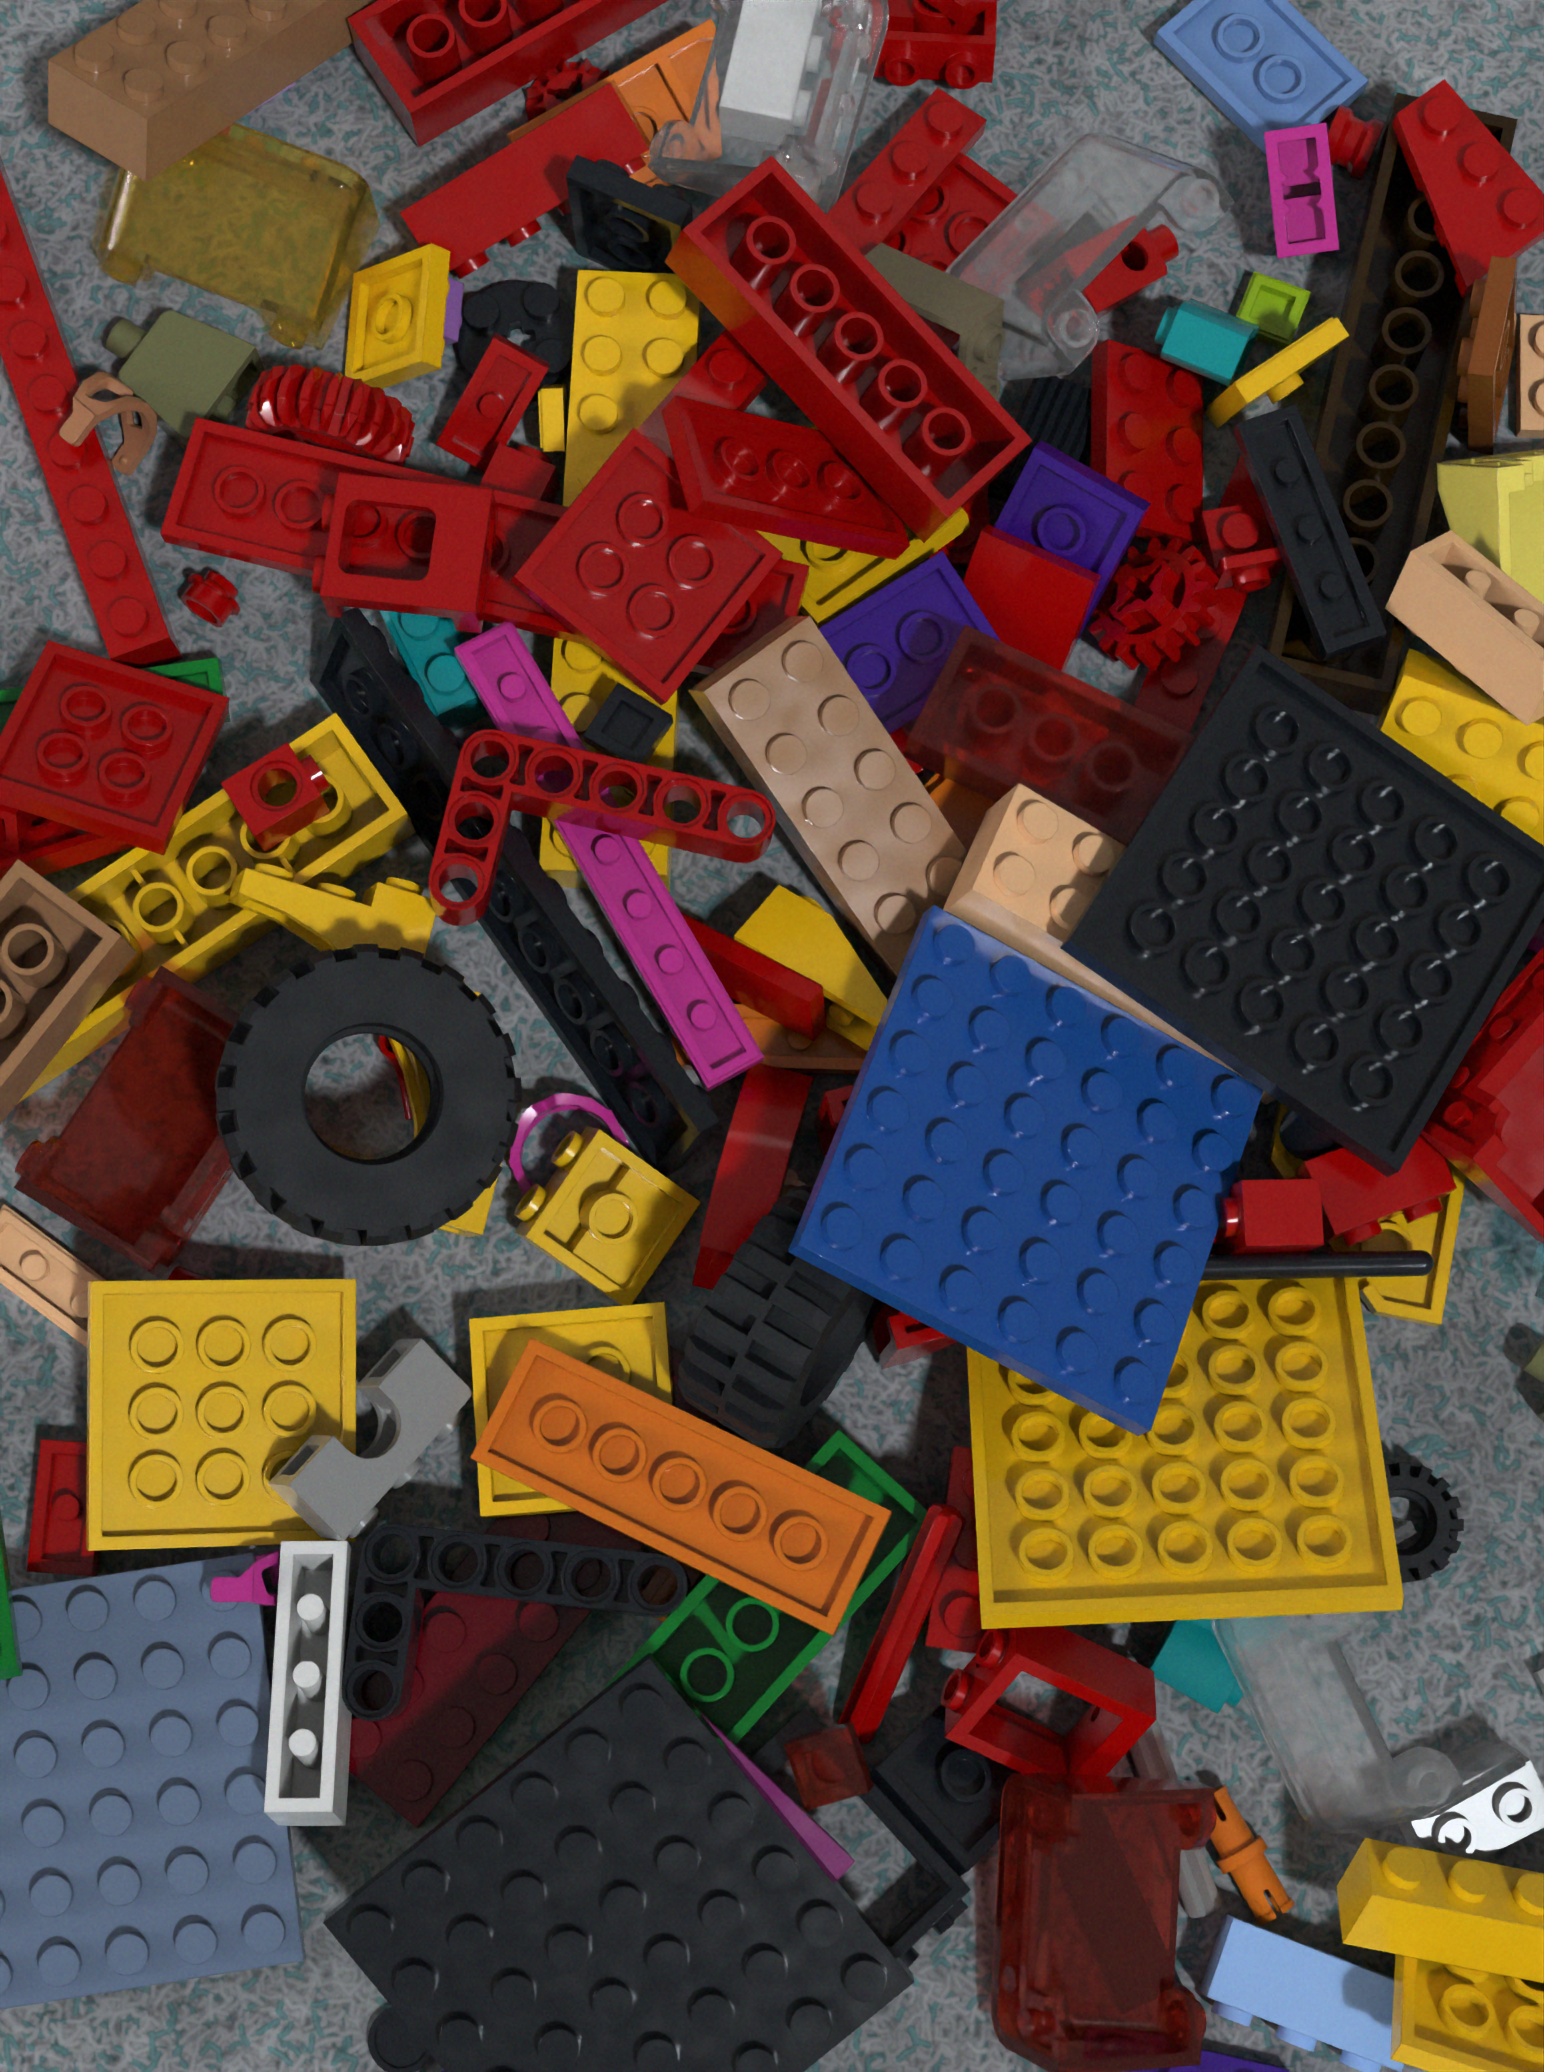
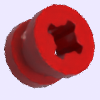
(1353, 141)

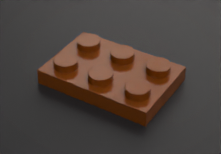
(1488, 354)

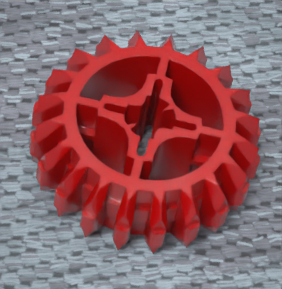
(331, 413)

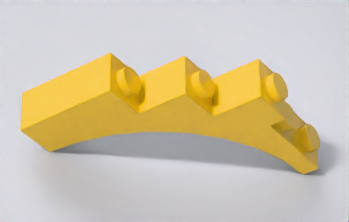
(329, 918)

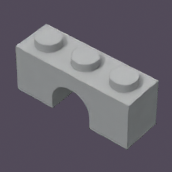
(414, 1403)

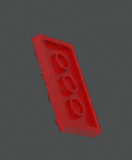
(776, 480)

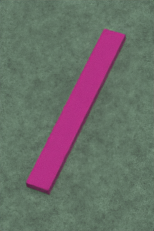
(617, 871)

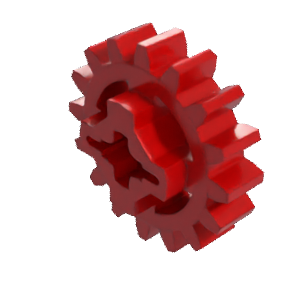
(1155, 604)

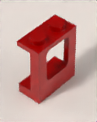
(458, 559)

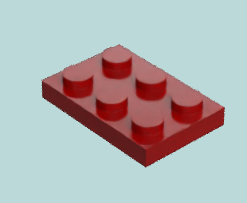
(1150, 436)

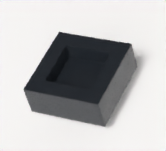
(628, 726)

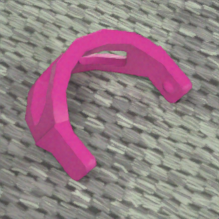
(554, 1104)
(250, 1584)

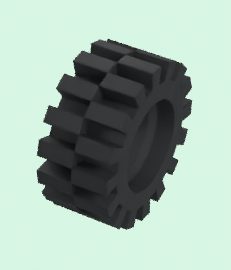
(1439, 1518)

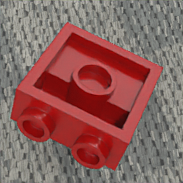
(933, 47)

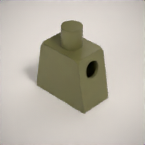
(184, 370)

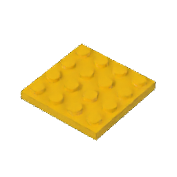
(205, 1400)

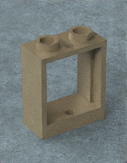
(952, 305)

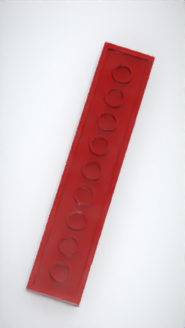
(264, 504)

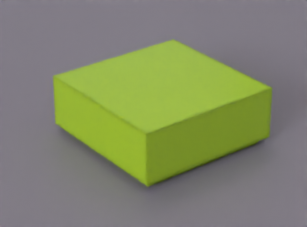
(1273, 307)

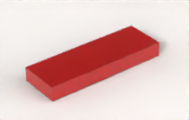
(763, 982)

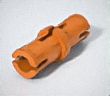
(1244, 1859)

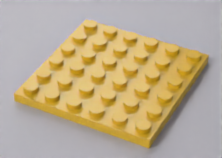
(1235, 1505)

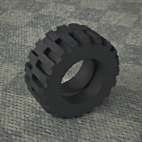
(773, 1334)

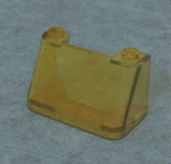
(248, 225)

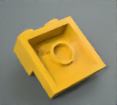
(604, 1214)

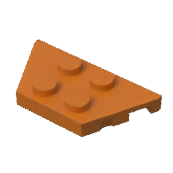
(655, 87)

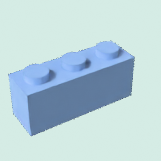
(1303, 1992)

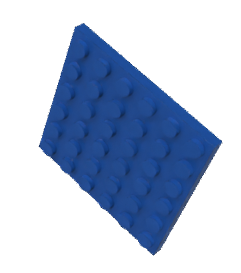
(1030, 1171)

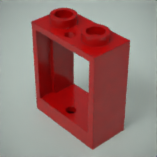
(1115, 1686)

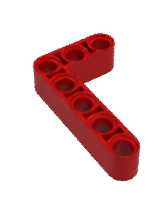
(580, 806)

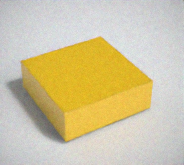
(553, 417)

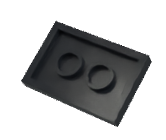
(622, 219)

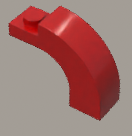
(751, 1164)

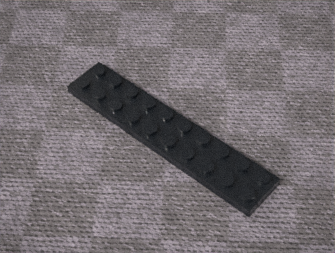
(527, 910)

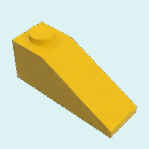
(809, 941)

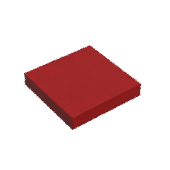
(1030, 595)

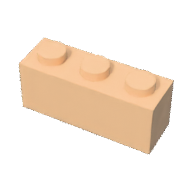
(1475, 621)

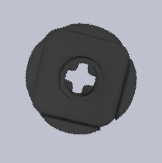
(522, 307)

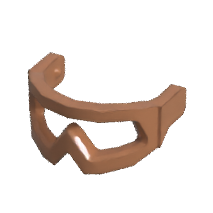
(89, 412)

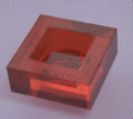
(828, 1765)

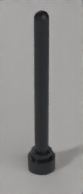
(1318, 1265)

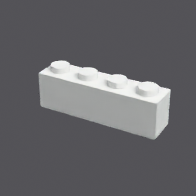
(307, 1711)

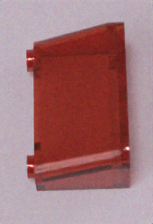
(145, 1141)
(1094, 1921)

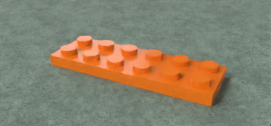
(682, 1486)

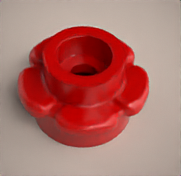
(211, 598)

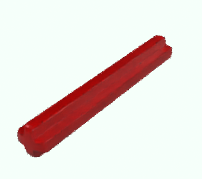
(903, 1620)

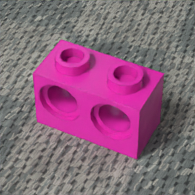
(1301, 190)

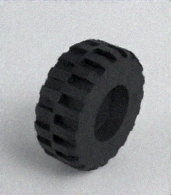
(385, 995)

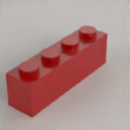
(525, 180)

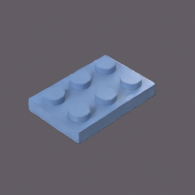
(1260, 64)

